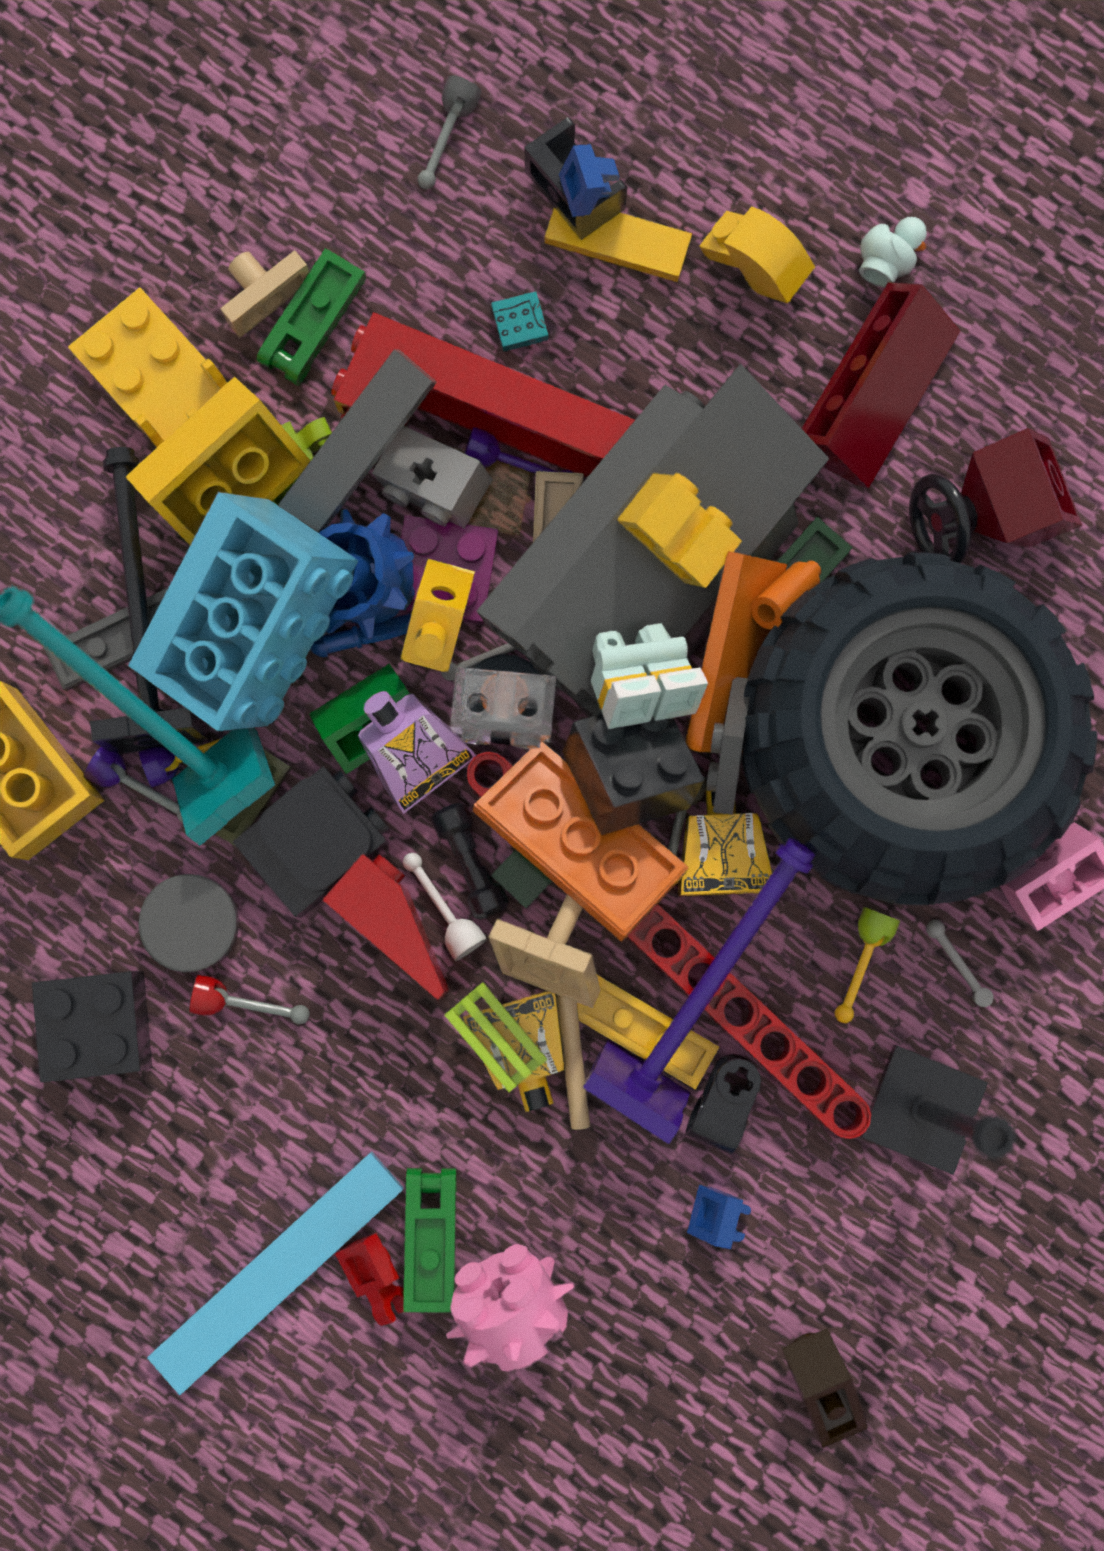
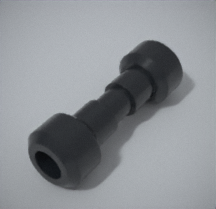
(454, 825)

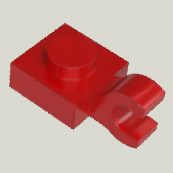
(372, 1274)

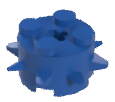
(381, 577)

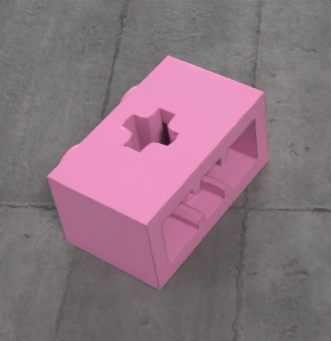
(1060, 879)

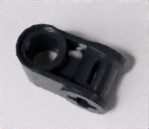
(723, 1113)

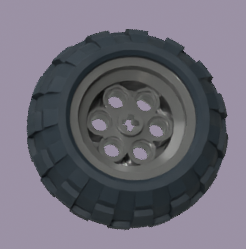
(1019, 701)

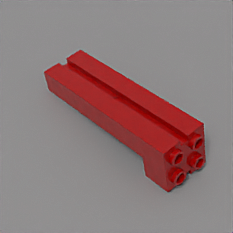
(487, 396)

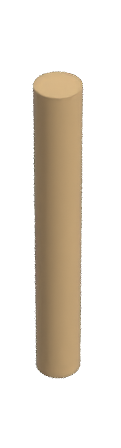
(573, 1063)

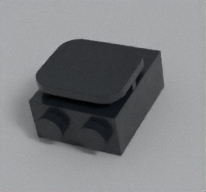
(311, 839)

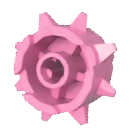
(508, 1308)

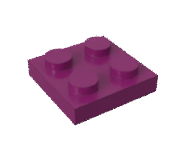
(451, 544)

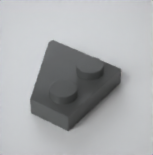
(728, 743)

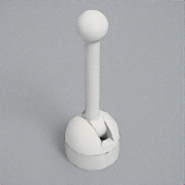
(462, 934)

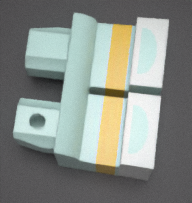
(645, 677)

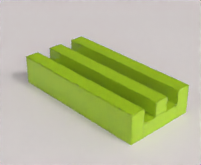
(523, 1069)

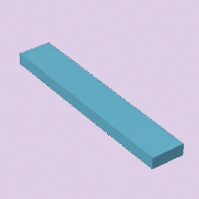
(275, 1273)

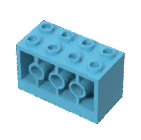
(243, 613)

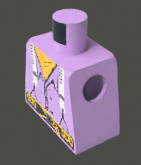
(410, 748)

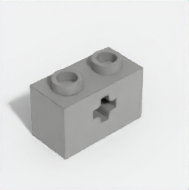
(431, 477)

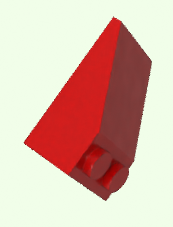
(385, 914)

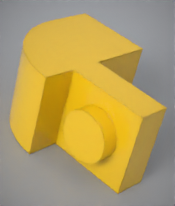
(762, 250)

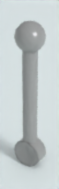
(472, 662)
(981, 996)

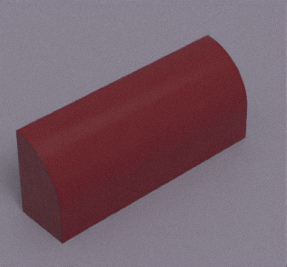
(880, 381)

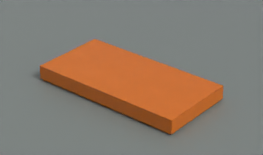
(731, 640)
(549, 823)

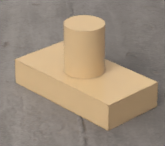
(262, 289)

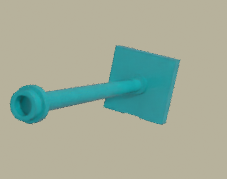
(214, 783)

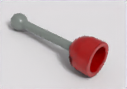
(211, 996)

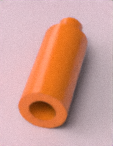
(783, 592)

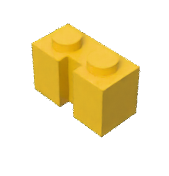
(679, 530)

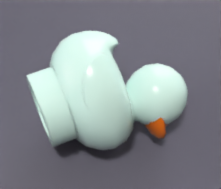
(889, 253)

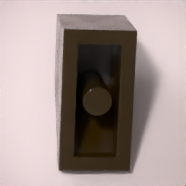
(825, 1387)

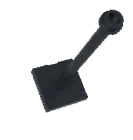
(122, 733)
(930, 1111)

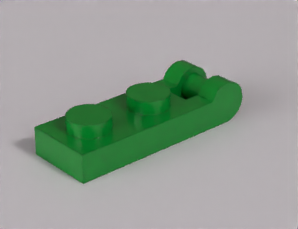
(312, 315)
(430, 1242)

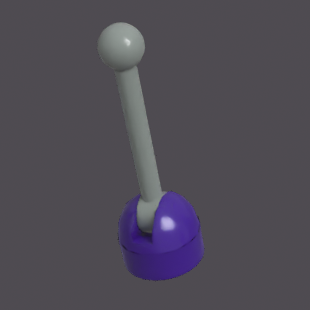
(109, 769)

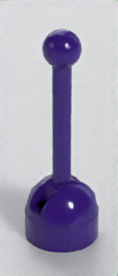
(486, 449)

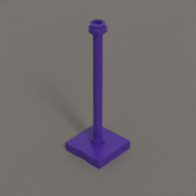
(638, 1086)

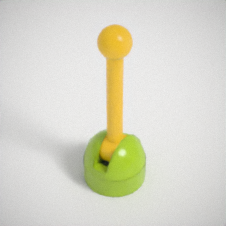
(875, 931)

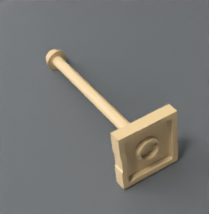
(548, 960)

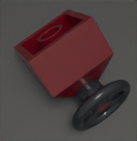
(1008, 494)

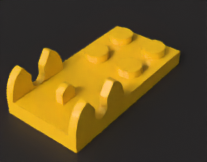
(148, 366)

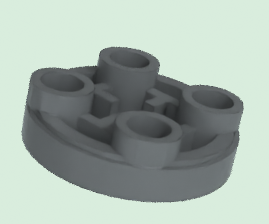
(188, 923)

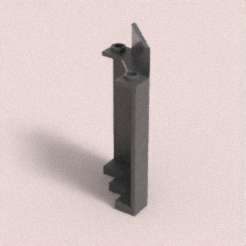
(598, 578)

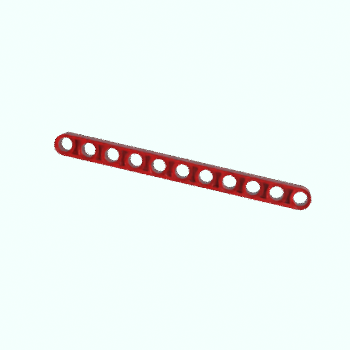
(760, 1021)

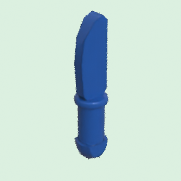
(355, 637)

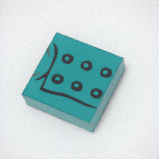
(519, 321)

